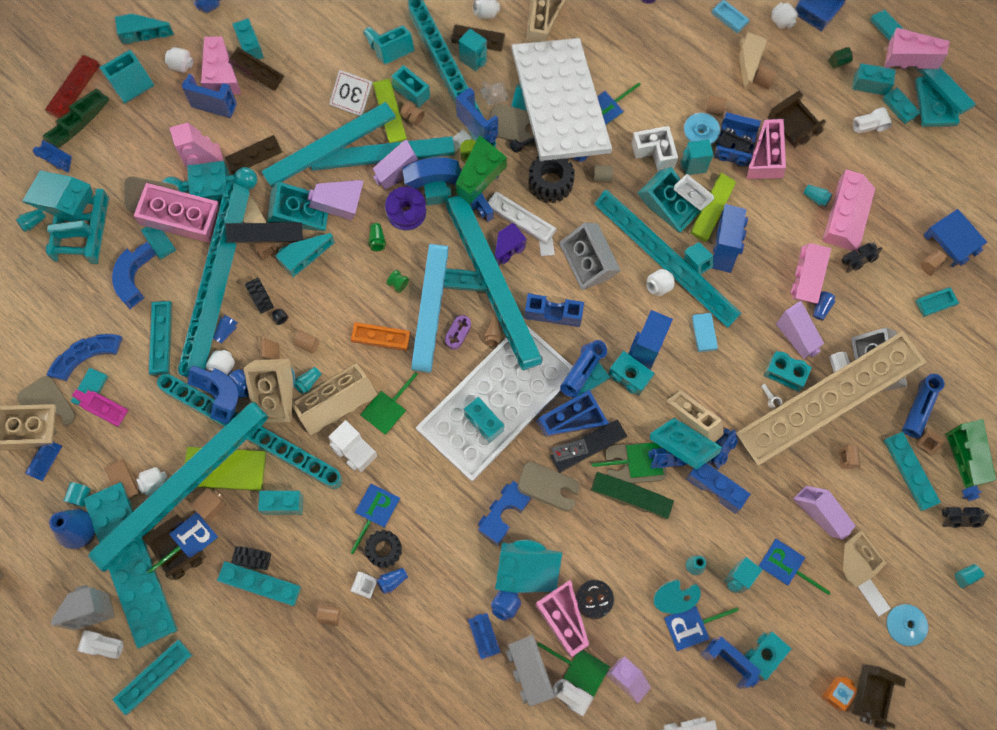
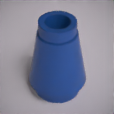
(824, 305)
(224, 328)
(391, 580)

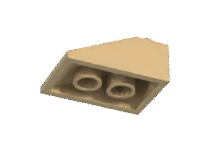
(271, 387)
(26, 426)

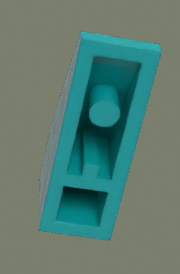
(302, 253)

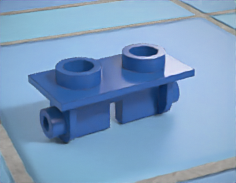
(53, 155)
(727, 442)
(663, 459)
(43, 461)
(484, 636)

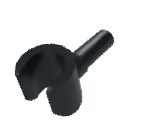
(517, 147)

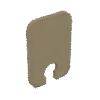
(512, 123)
(134, 187)
(45, 392)
(620, 452)
(546, 484)

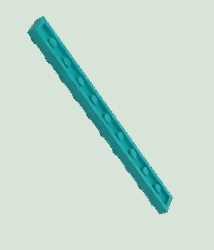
(668, 258)

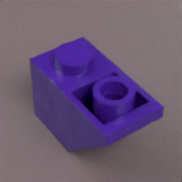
(509, 242)

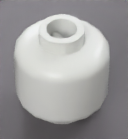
(486, 8)
(784, 15)
(178, 60)
(660, 282)
(222, 361)
(151, 480)

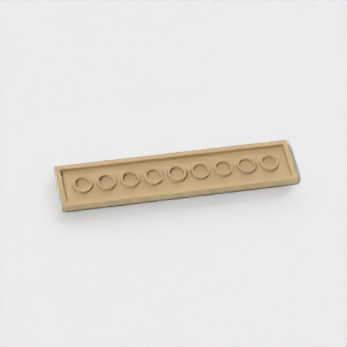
(830, 398)

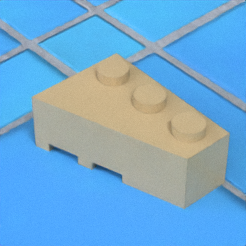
(542, 18)

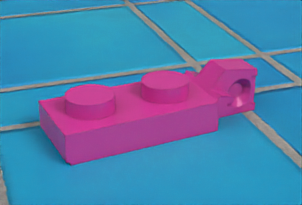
(101, 407)

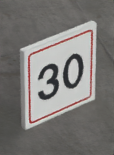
(350, 93)

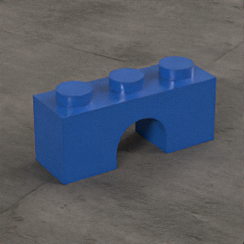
(542, 310)
(730, 494)
(492, 526)

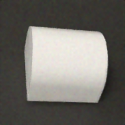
(363, 585)

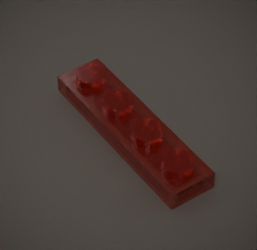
(72, 86)

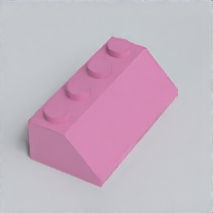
(849, 211)
(177, 212)

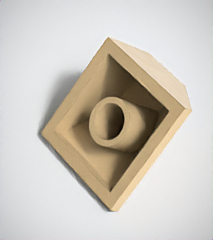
(861, 560)

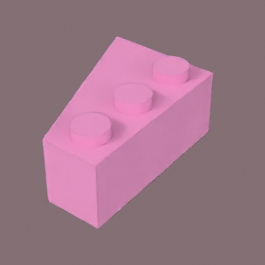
(915, 49)
(216, 66)
(193, 146)
(769, 154)
(810, 273)
(564, 619)

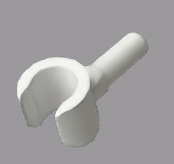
(771, 398)

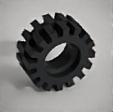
(259, 295)
(373, 541)
(251, 558)

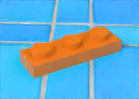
(380, 336)

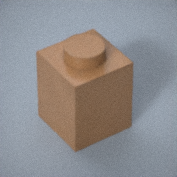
(208, 504)

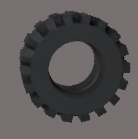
(548, 190)

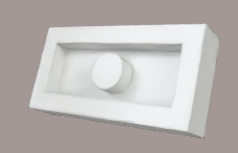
(693, 192)

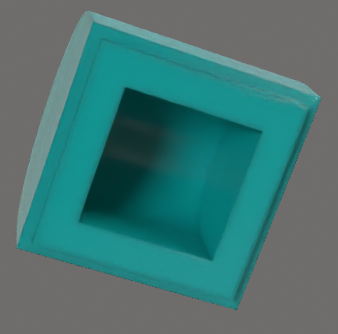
(76, 494)
(969, 575)

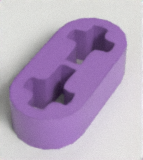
(454, 329)

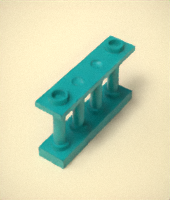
(97, 223)

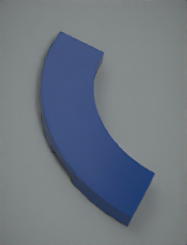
(81, 351)

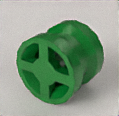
(397, 281)

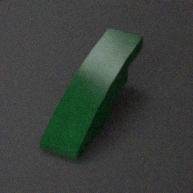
(78, 118)
(632, 495)

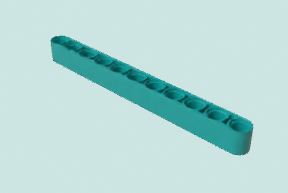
(425, 25)
(213, 281)
(494, 283)
(272, 447)
(177, 487)

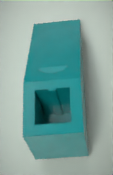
(138, 28)

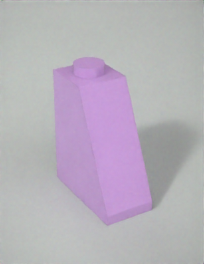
(390, 170)
(336, 198)
(800, 330)
(825, 511)
(629, 679)

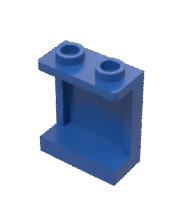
(818, 12)
(208, 100)
(473, 119)
(742, 126)
(957, 237)
(748, 670)

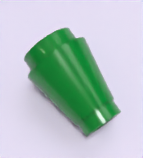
(376, 238)

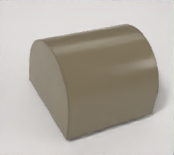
(603, 173)

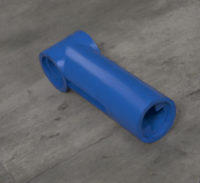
(583, 367)
(923, 405)

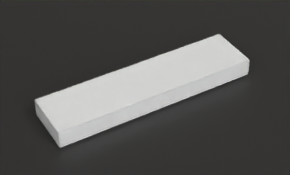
(522, 218)

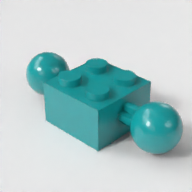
(211, 178)

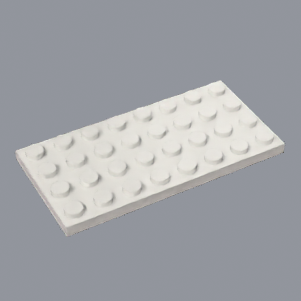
(560, 99)
(509, 393)

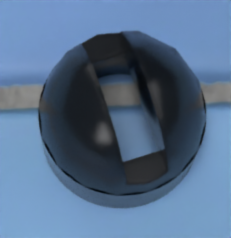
(279, 316)

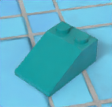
(59, 195)
(666, 202)
(292, 205)
(527, 569)

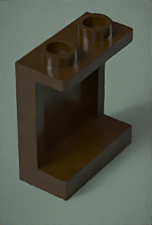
(797, 119)
(162, 544)
(875, 695)

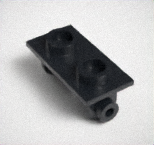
(729, 137)
(868, 253)
(972, 517)

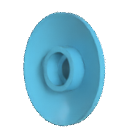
(704, 123)
(898, 627)

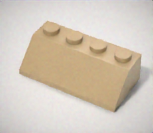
(334, 399)

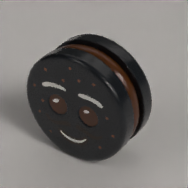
(595, 599)

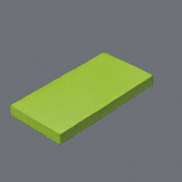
(238, 472)

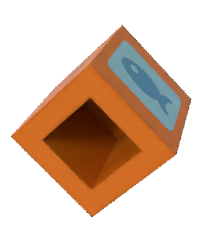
(840, 693)

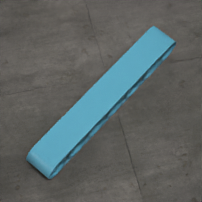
(430, 308)

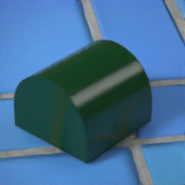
(841, 57)

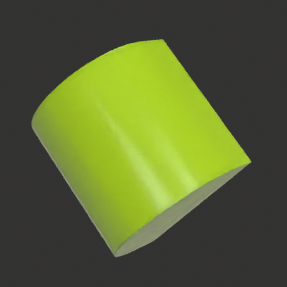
(466, 148)

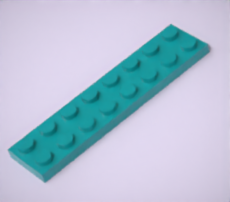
(137, 590)

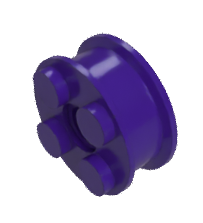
(402, 198)

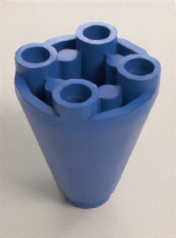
(72, 528)

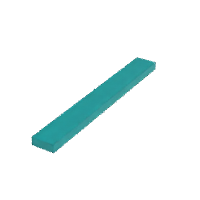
(936, 77)
(328, 144)
(376, 153)

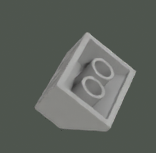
(589, 255)
(869, 341)
(83, 609)
(530, 671)

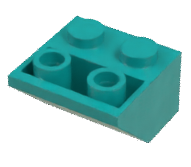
(127, 76)

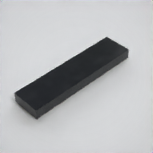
(263, 232)
(595, 443)

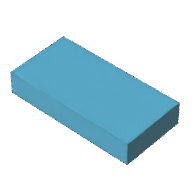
(730, 16)
(704, 332)

